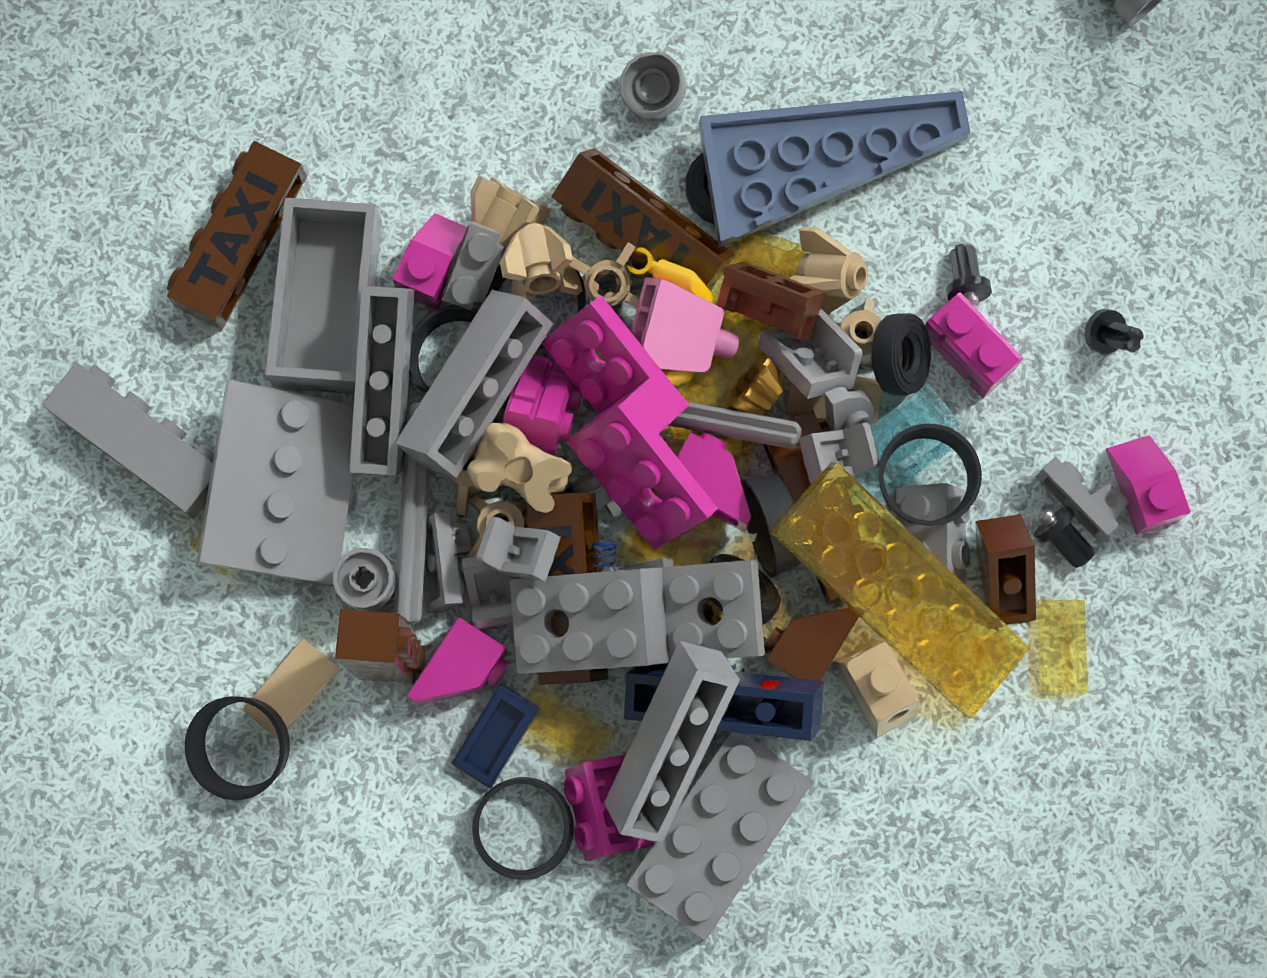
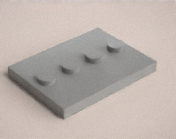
(278, 485)

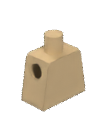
(878, 686)

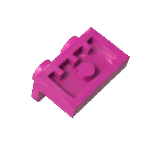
(595, 830)

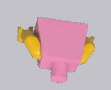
(679, 320)

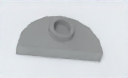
(847, 408)

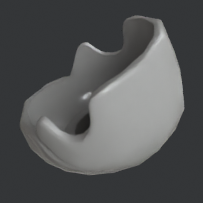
(656, 75)

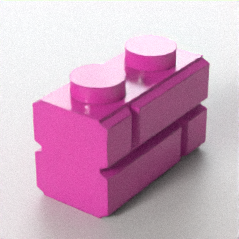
(972, 345)
(542, 404)

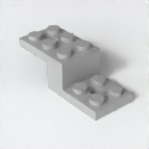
(635, 616)

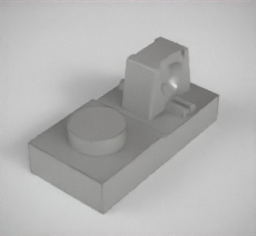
(1093, 511)
(442, 579)

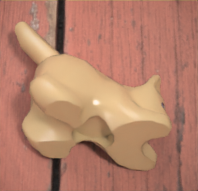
(510, 460)

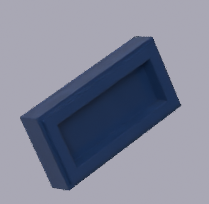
(496, 735)

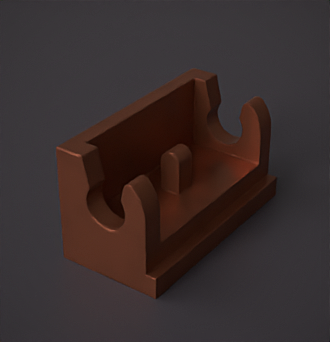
(771, 299)

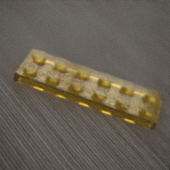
(900, 589)

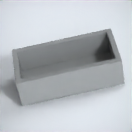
(317, 295)
(719, 834)

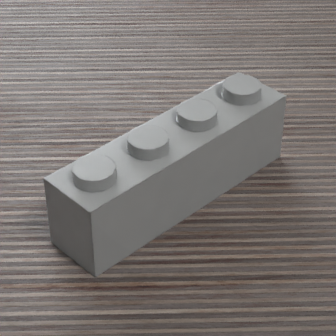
(381, 379)
(474, 383)
(132, 437)
(671, 741)

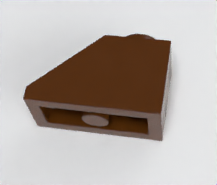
(1007, 567)
(809, 644)

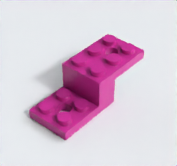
(624, 439)

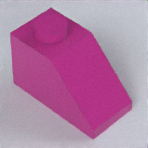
(429, 260)
(717, 476)
(1148, 484)
(460, 665)

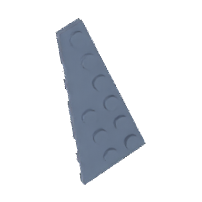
(793, 158)

